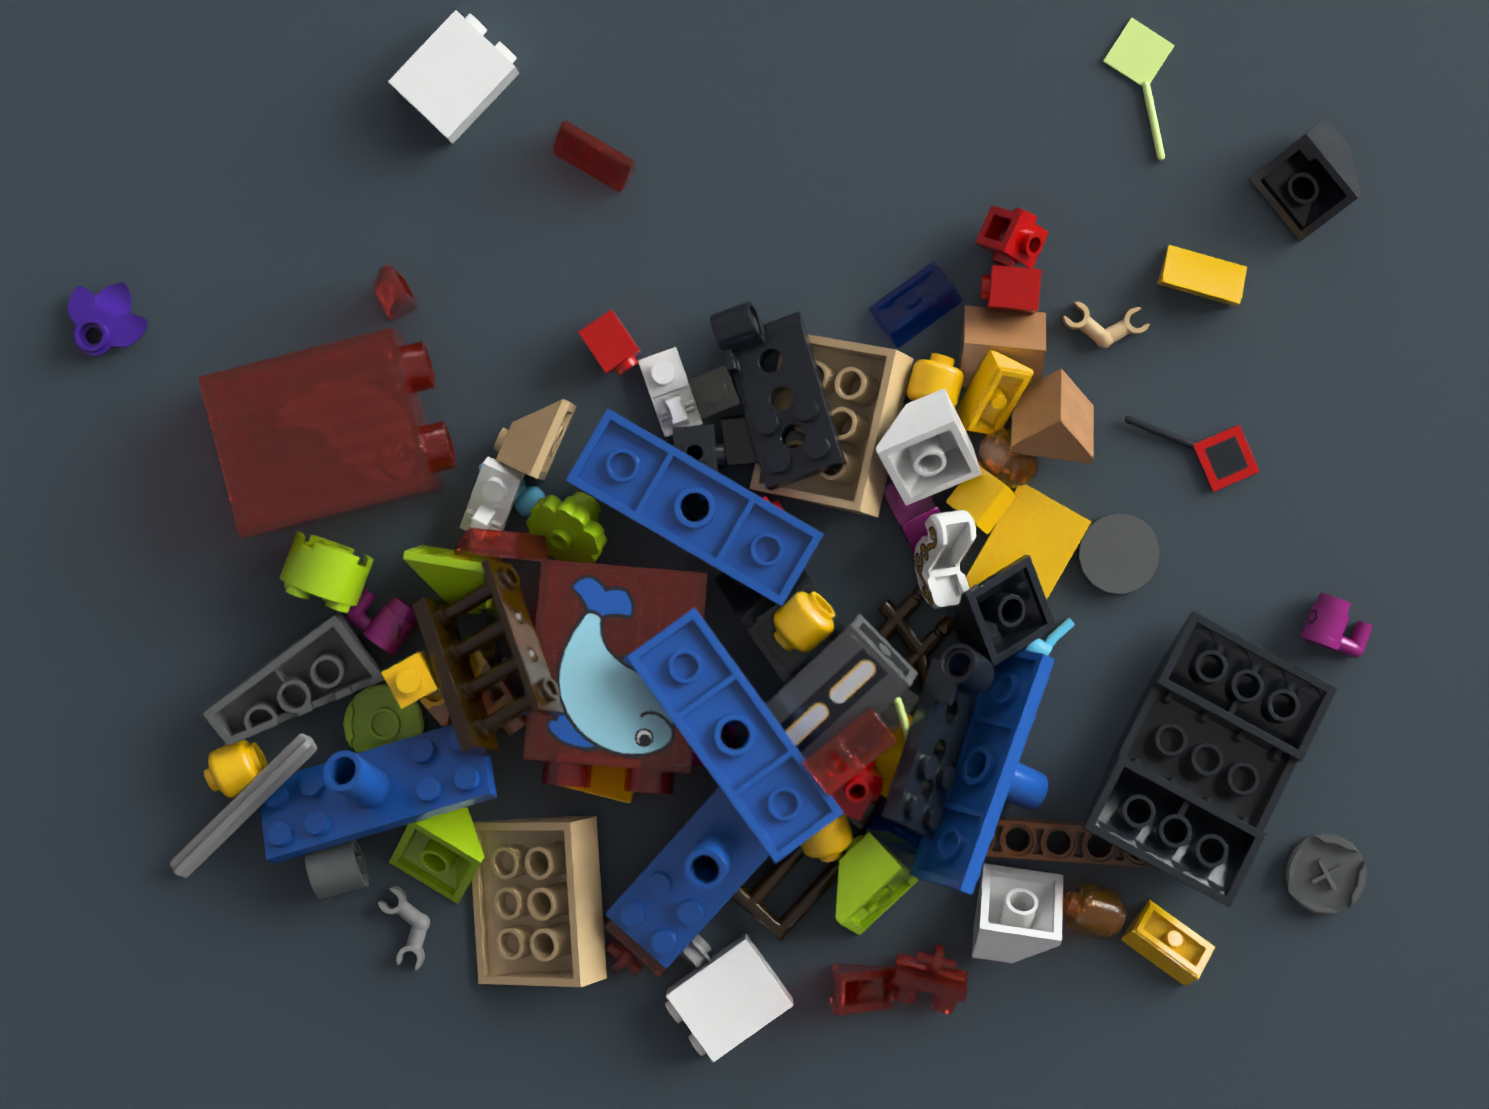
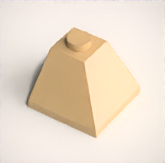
(535, 439)

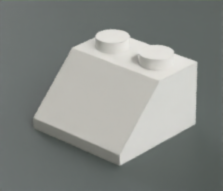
(927, 448)

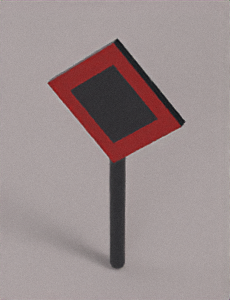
(1223, 456)

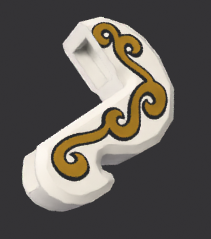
(939, 557)

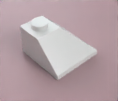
(1017, 913)

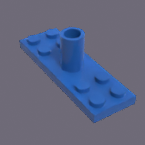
(653, 480)
(988, 774)
(765, 777)
(373, 793)
(684, 888)

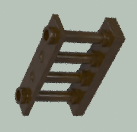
(452, 655)

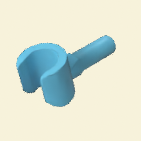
(1046, 646)

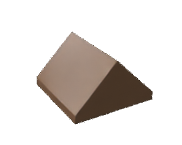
(1009, 333)
(1054, 421)

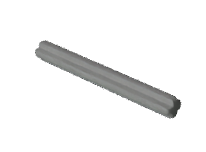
(243, 805)

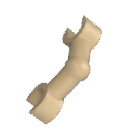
(1104, 337)

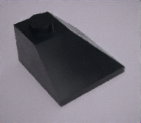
(1310, 179)
(1004, 612)

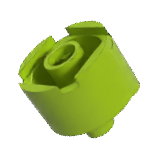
(326, 571)

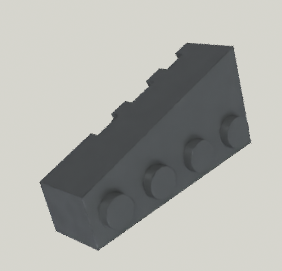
(308, 673)

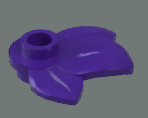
(109, 314)

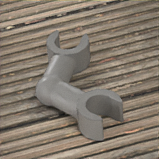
(418, 921)

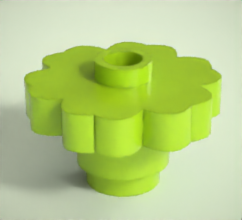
(569, 527)

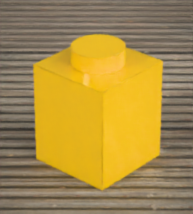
(983, 499)
(411, 679)

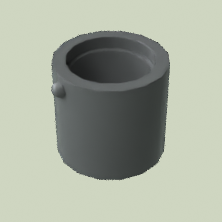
(337, 870)

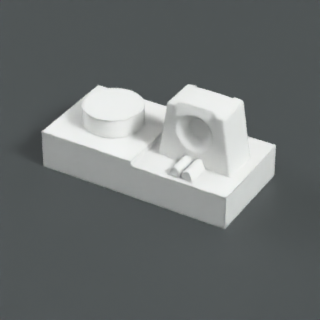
(670, 391)
(492, 496)

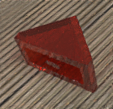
(861, 988)

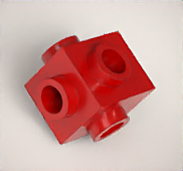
(1012, 237)
(860, 791)

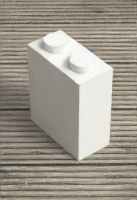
(455, 75)
(728, 998)

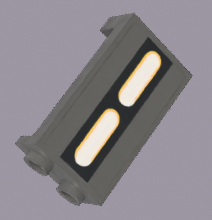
(840, 685)

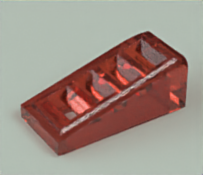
(394, 293)

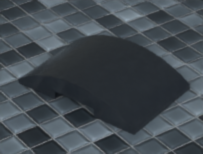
(1207, 758)

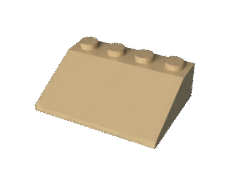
(865, 397)
(539, 902)

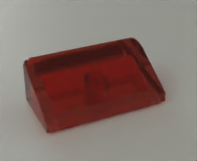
(593, 156)
(502, 545)

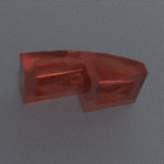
(850, 751)

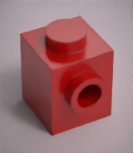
(1011, 289)
(611, 344)

